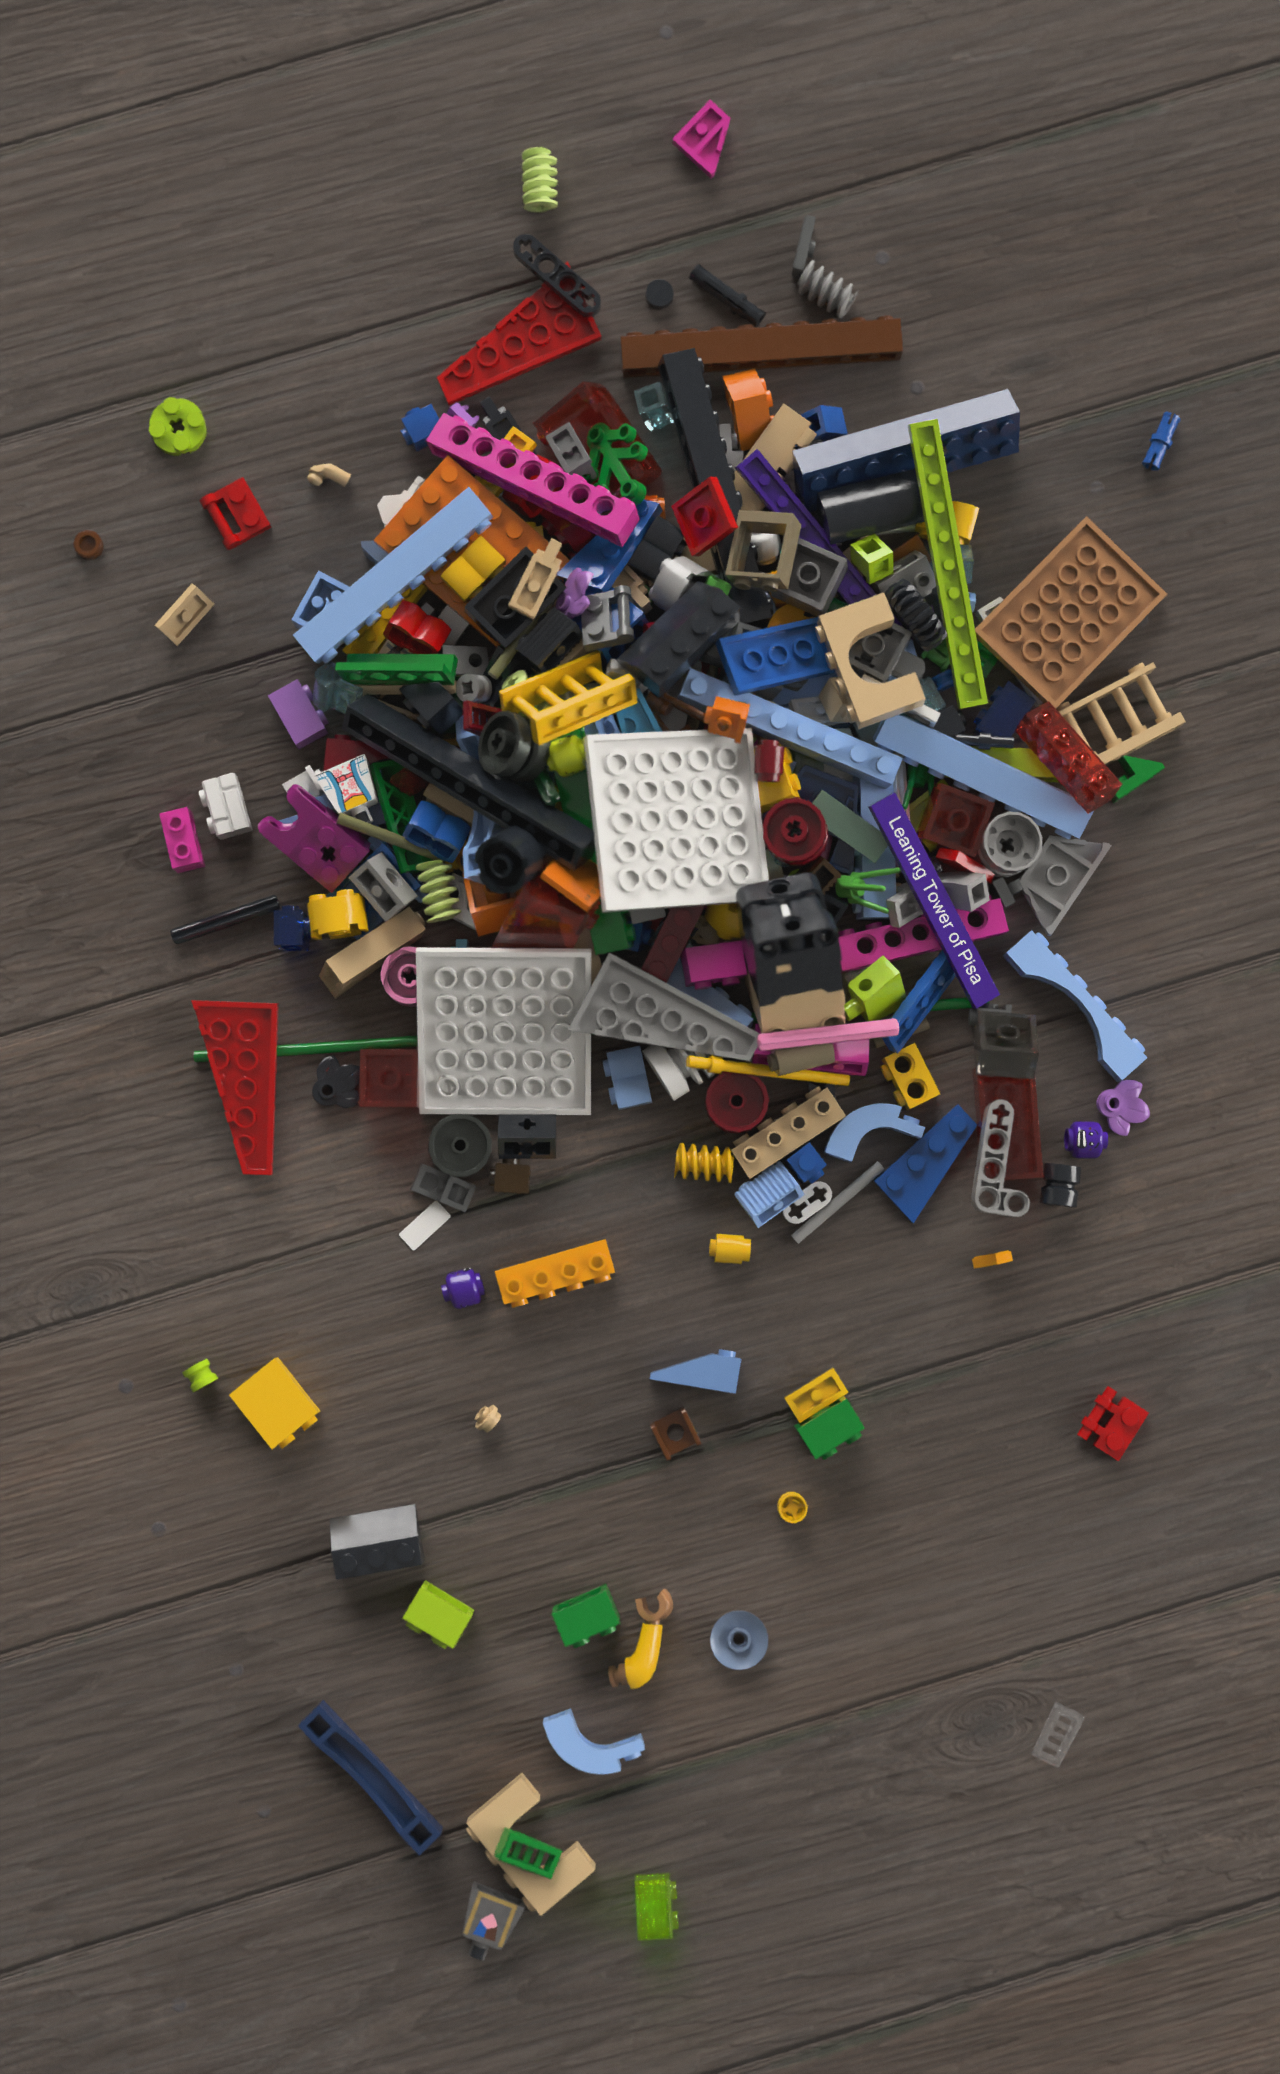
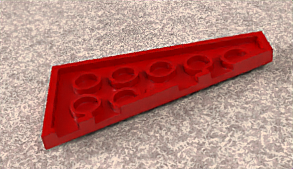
(525, 339)
(244, 1065)

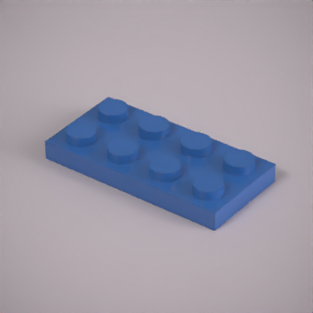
(773, 656)

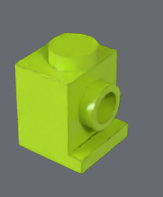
(872, 558)

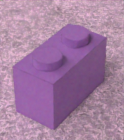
(298, 713)

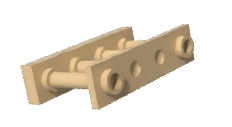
(1140, 734)

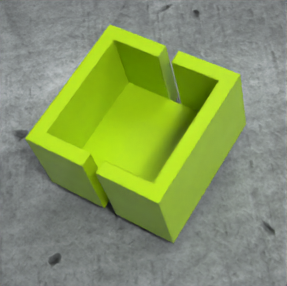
(438, 1615)

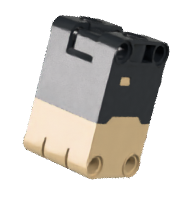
(790, 954)

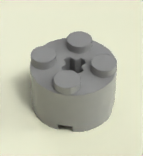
(675, 580)

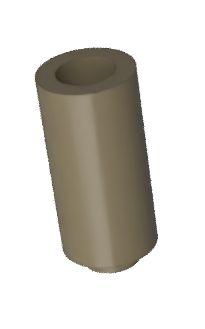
(800, 1058)

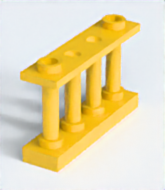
(575, 712)

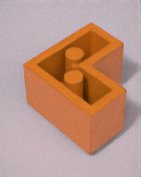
(749, 405)

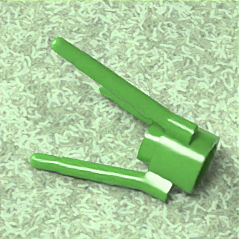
(854, 887)

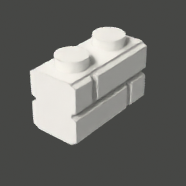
(226, 806)

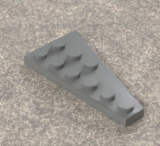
(646, 1010)

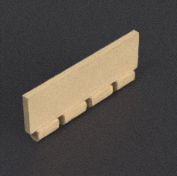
(776, 445)

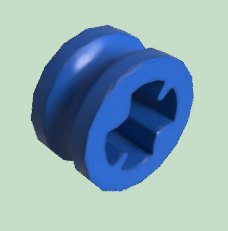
(943, 680)

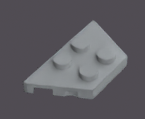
(1059, 877)

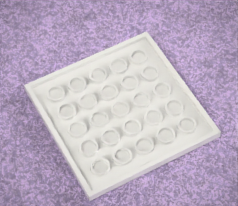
(674, 818)
(500, 1032)

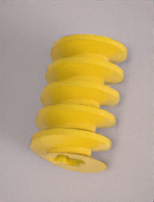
(704, 1162)

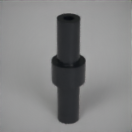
(985, 741)

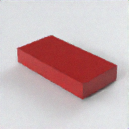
(961, 862)

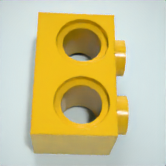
(917, 1073)

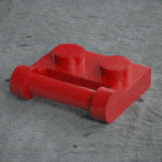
(244, 510)

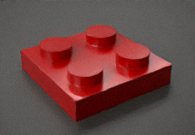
(704, 516)

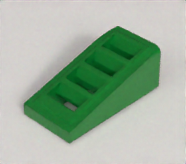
(505, 1843)

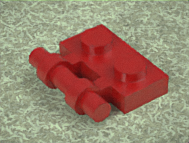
(1119, 1428)

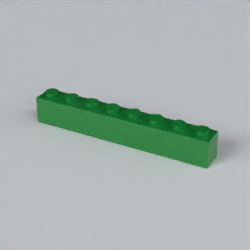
(612, 929)

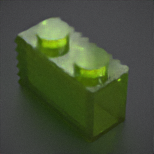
(653, 1906)

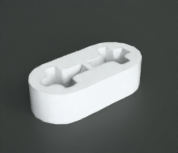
(811, 1208)

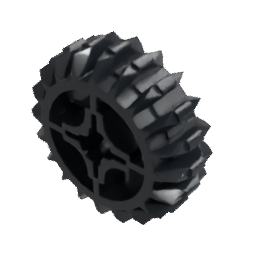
(915, 615)

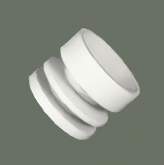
(672, 1069)

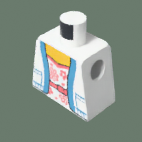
(350, 788)

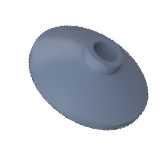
(740, 1655)

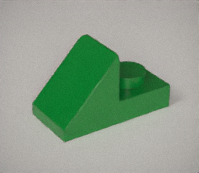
(1138, 771)

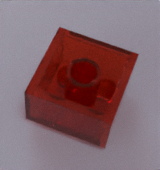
(955, 819)
(389, 1079)

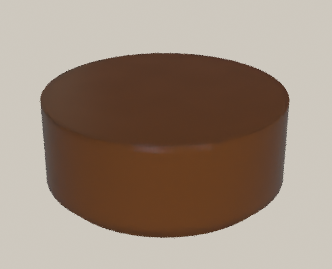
(88, 545)

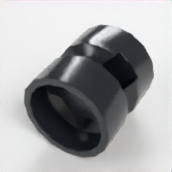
(1060, 1185)

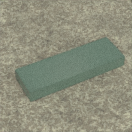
(851, 827)

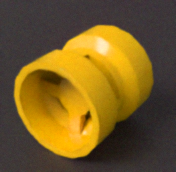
(793, 1511)

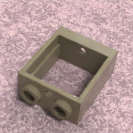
(769, 523)

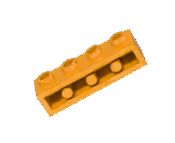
(554, 1272)

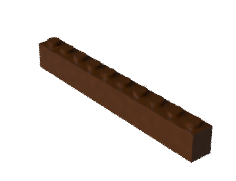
(768, 346)

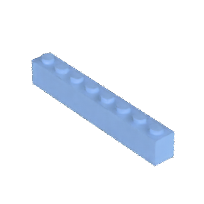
(393, 576)
(797, 731)
(983, 773)

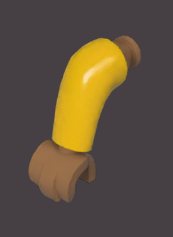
(643, 1662)

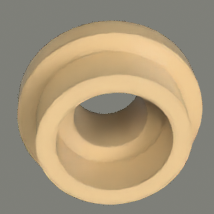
(487, 1418)

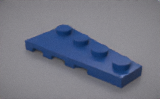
(922, 1167)

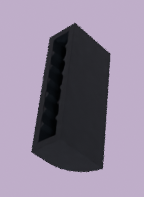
(870, 507)

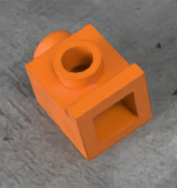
(727, 718)

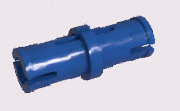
(1161, 441)

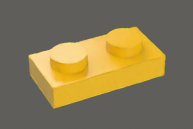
(816, 1395)

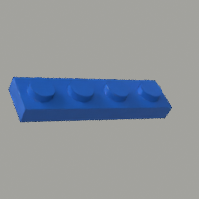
(920, 1001)

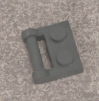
(597, 619)

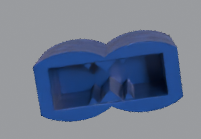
(436, 831)

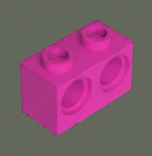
(182, 840)

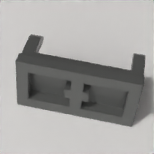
(570, 451)

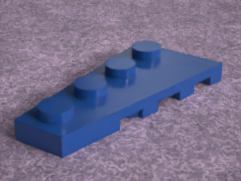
(608, 559)

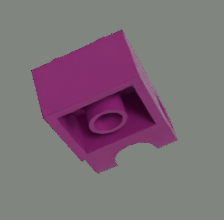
(310, 833)

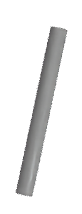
(837, 1202)

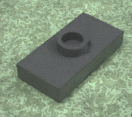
(805, 246)

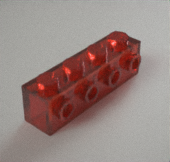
(1043, 733)

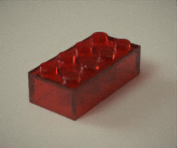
(1025, 1150)

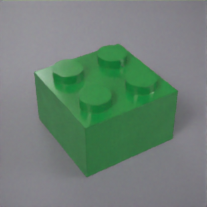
(830, 1428)
(586, 1616)

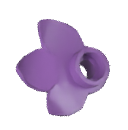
(573, 600)
(1127, 1106)

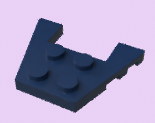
(812, 782)

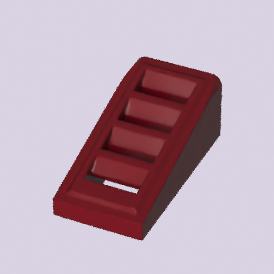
(478, 709)

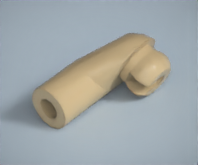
(327, 471)

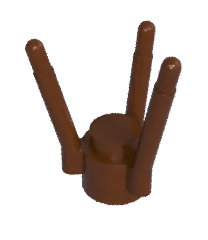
(664, 706)

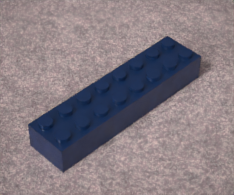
(969, 435)

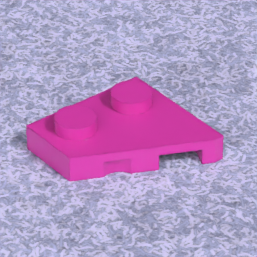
(704, 137)

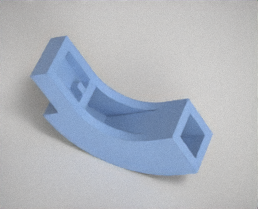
(849, 1131)
(584, 1754)

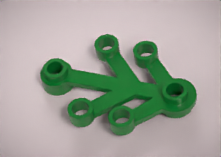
(600, 441)

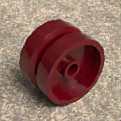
(790, 815)
(736, 1118)

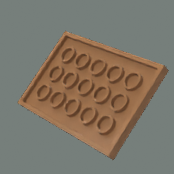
(1069, 613)

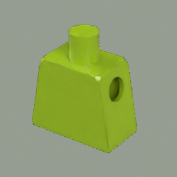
(875, 992)

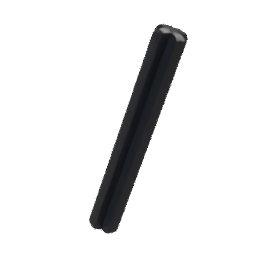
(225, 919)

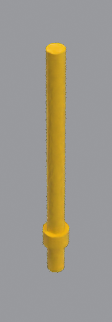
(716, 1065)

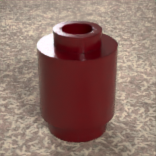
(769, 761)

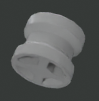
(478, 683)

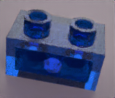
(291, 929)

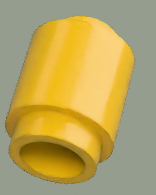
(730, 1249)

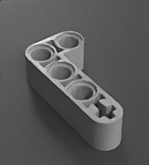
(999, 1159)

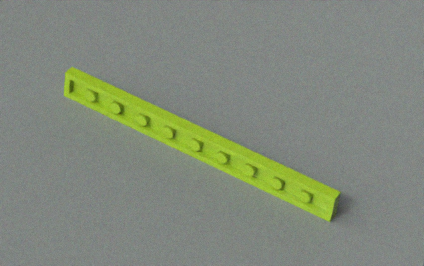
(947, 563)

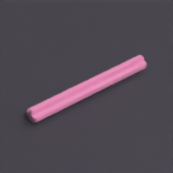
(827, 1034)

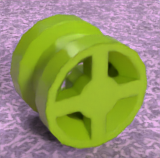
(200, 1375)

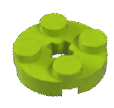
(172, 411)

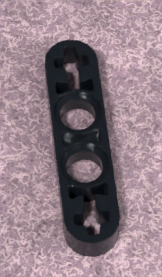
(560, 272)

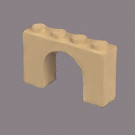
(866, 700)
(502, 1811)

